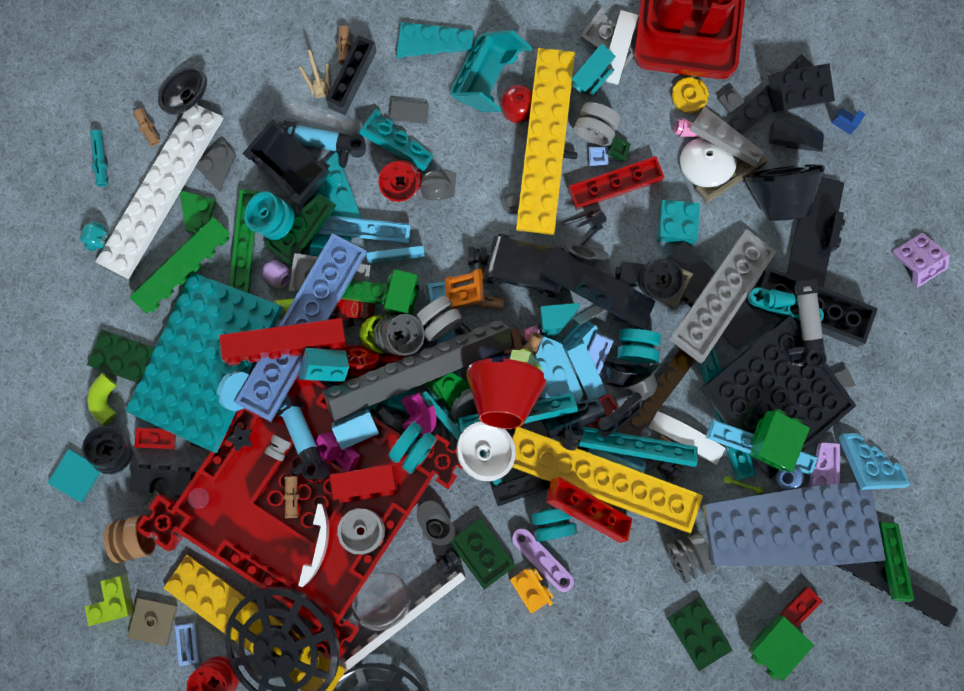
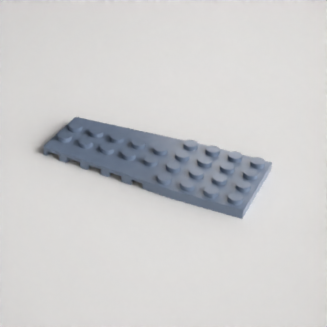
(796, 528)

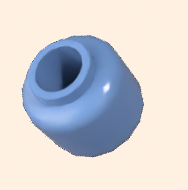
(790, 480)

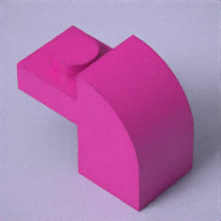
(420, 413)
(331, 451)

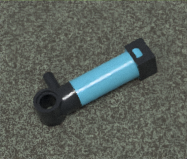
(328, 140)
(311, 462)

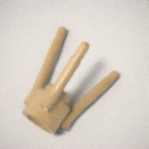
(319, 87)

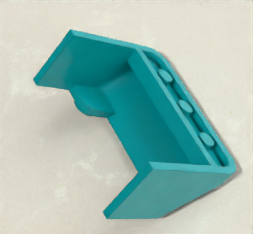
(484, 66)

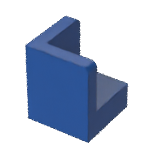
(848, 121)

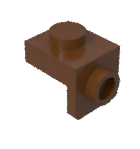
(517, 341)

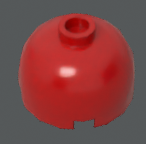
(517, 103)

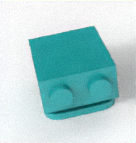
(594, 71)

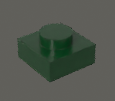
(618, 149)

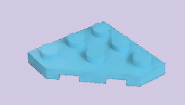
(557, 370)
(871, 466)

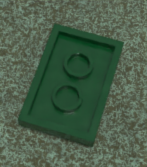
(120, 356)
(482, 553)
(699, 634)

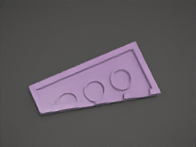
(827, 465)

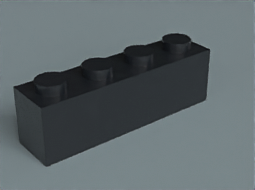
(351, 75)

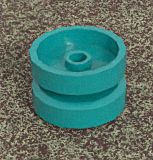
(269, 215)
(639, 346)
(415, 449)
(554, 524)

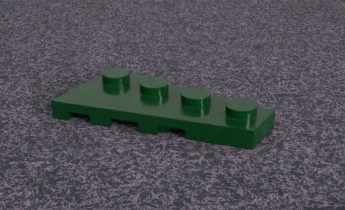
(303, 230)

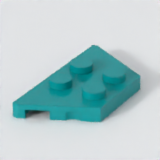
(338, 190)

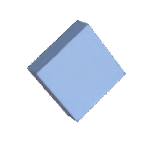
(598, 156)

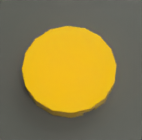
(685, 98)

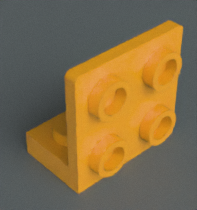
(530, 590)

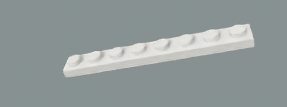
(421, 605)

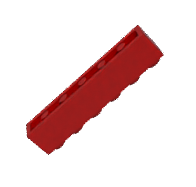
(281, 341)

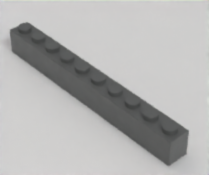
(417, 369)

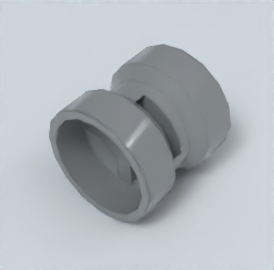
(277, 448)

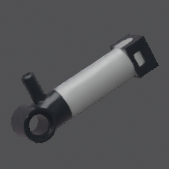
(810, 323)

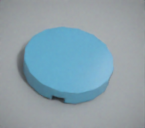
(230, 388)

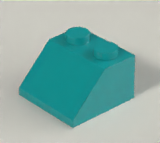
(555, 318)
(324, 365)

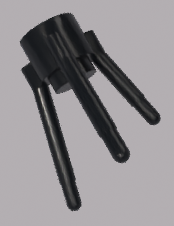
(594, 218)

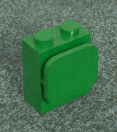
(779, 440)
(779, 648)

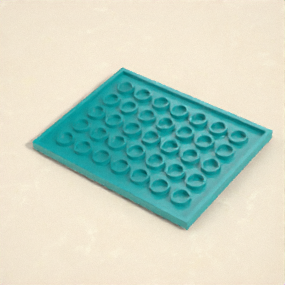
(188, 363)

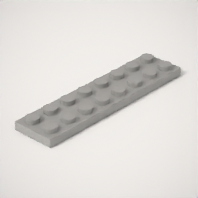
(722, 296)

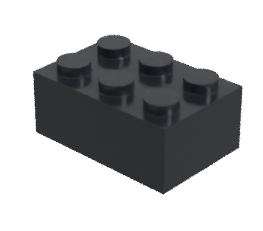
(801, 87)

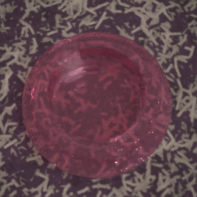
(198, 498)

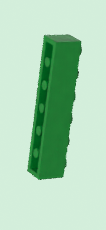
(179, 265)

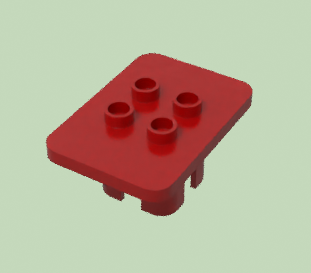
(690, 36)

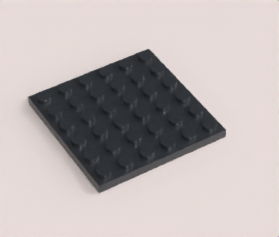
(770, 379)

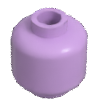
(276, 274)

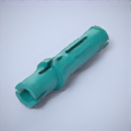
(99, 165)

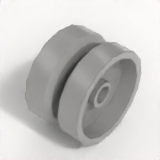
(597, 124)
(438, 318)
(373, 534)

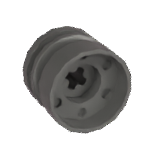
(408, 332)
(688, 558)

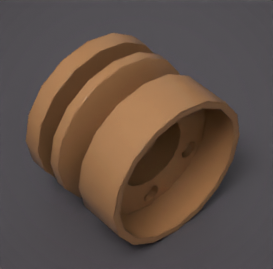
(125, 542)

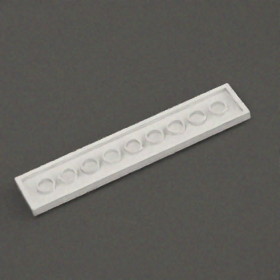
(159, 191)

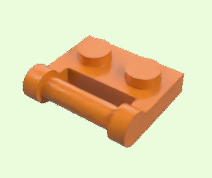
(466, 294)

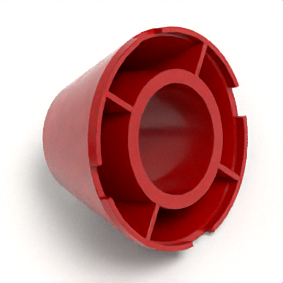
(504, 391)

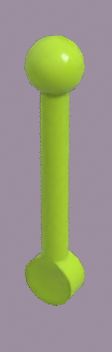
(727, 479)

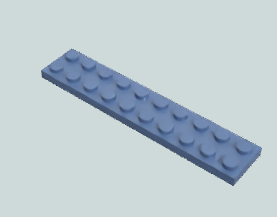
(313, 303)

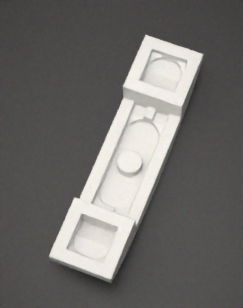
(621, 42)
(686, 435)
(320, 519)

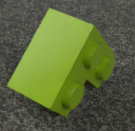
(116, 602)

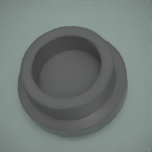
(511, 202)

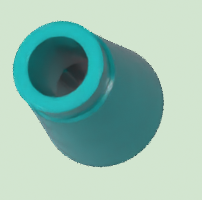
(778, 299)

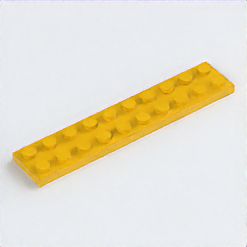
(545, 141)
(607, 480)
(215, 602)

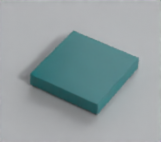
(74, 476)

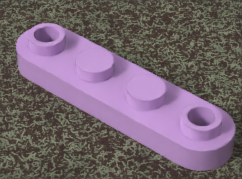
(543, 560)

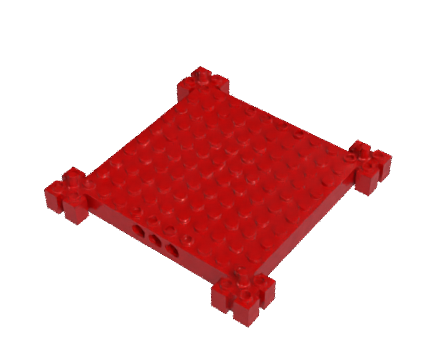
(247, 519)

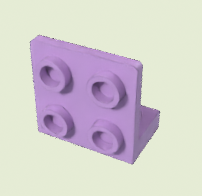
(923, 258)

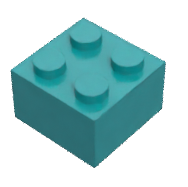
(678, 222)

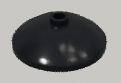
(182, 90)

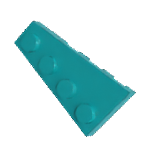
(429, 39)
(397, 142)

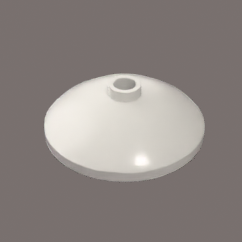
(704, 169)
(495, 444)

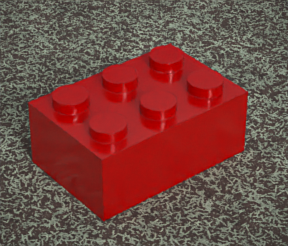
(364, 483)

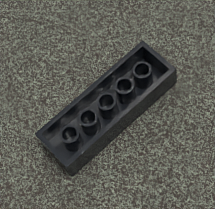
(843, 316)

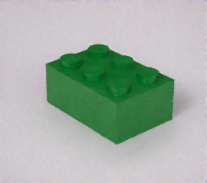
(402, 293)

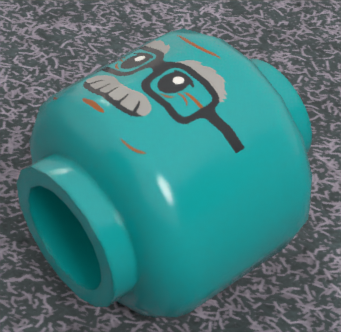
(94, 236)

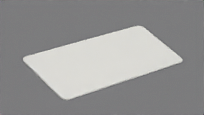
(588, 314)

